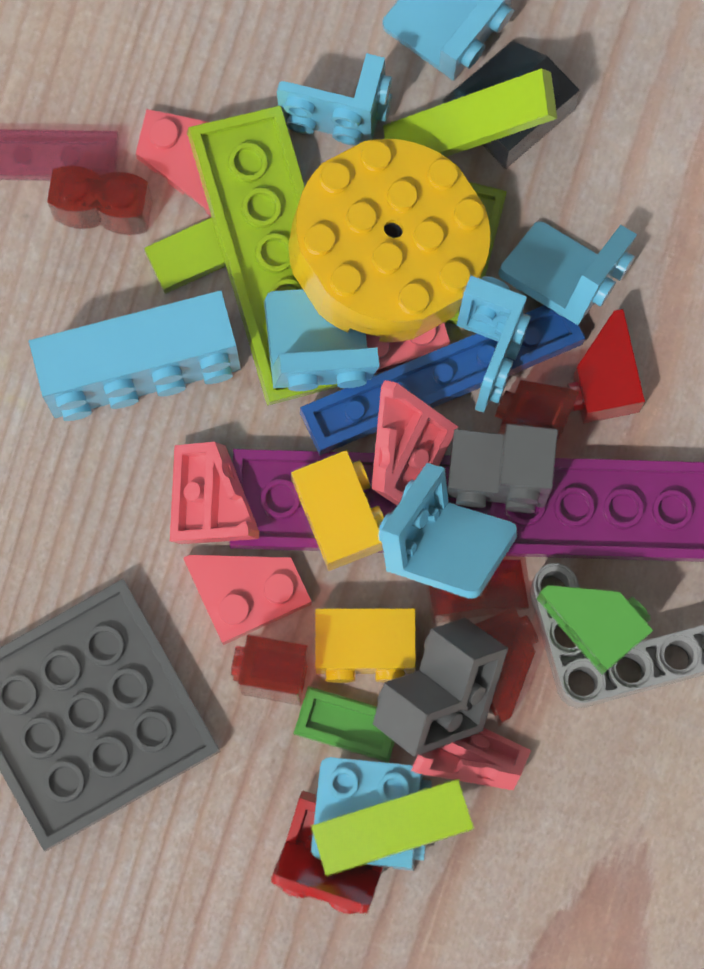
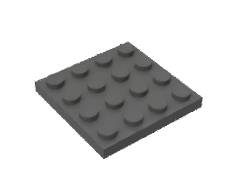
(92, 716)

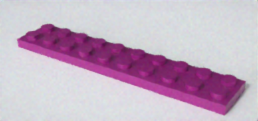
(591, 512)

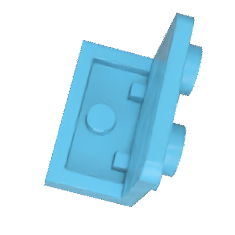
(447, 31)
(344, 117)
(565, 272)
(498, 314)
(310, 349)
(443, 541)
(359, 784)

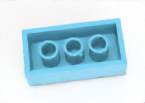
(135, 356)

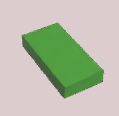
(342, 725)

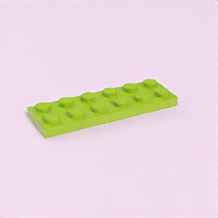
(252, 199)

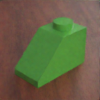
(597, 621)

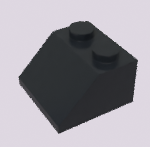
(507, 64)

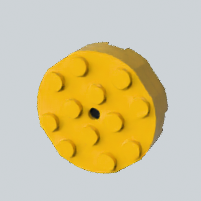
(388, 239)

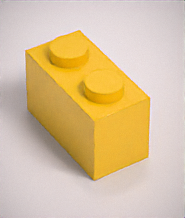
(338, 509)
(364, 643)

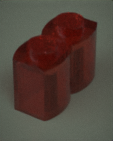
(87, 200)

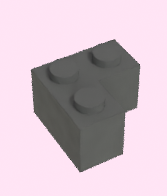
(503, 468)
(447, 694)

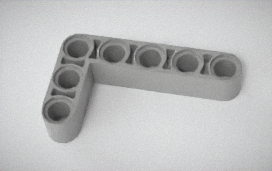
(609, 686)

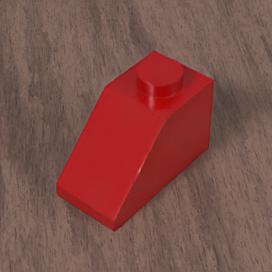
(608, 375)

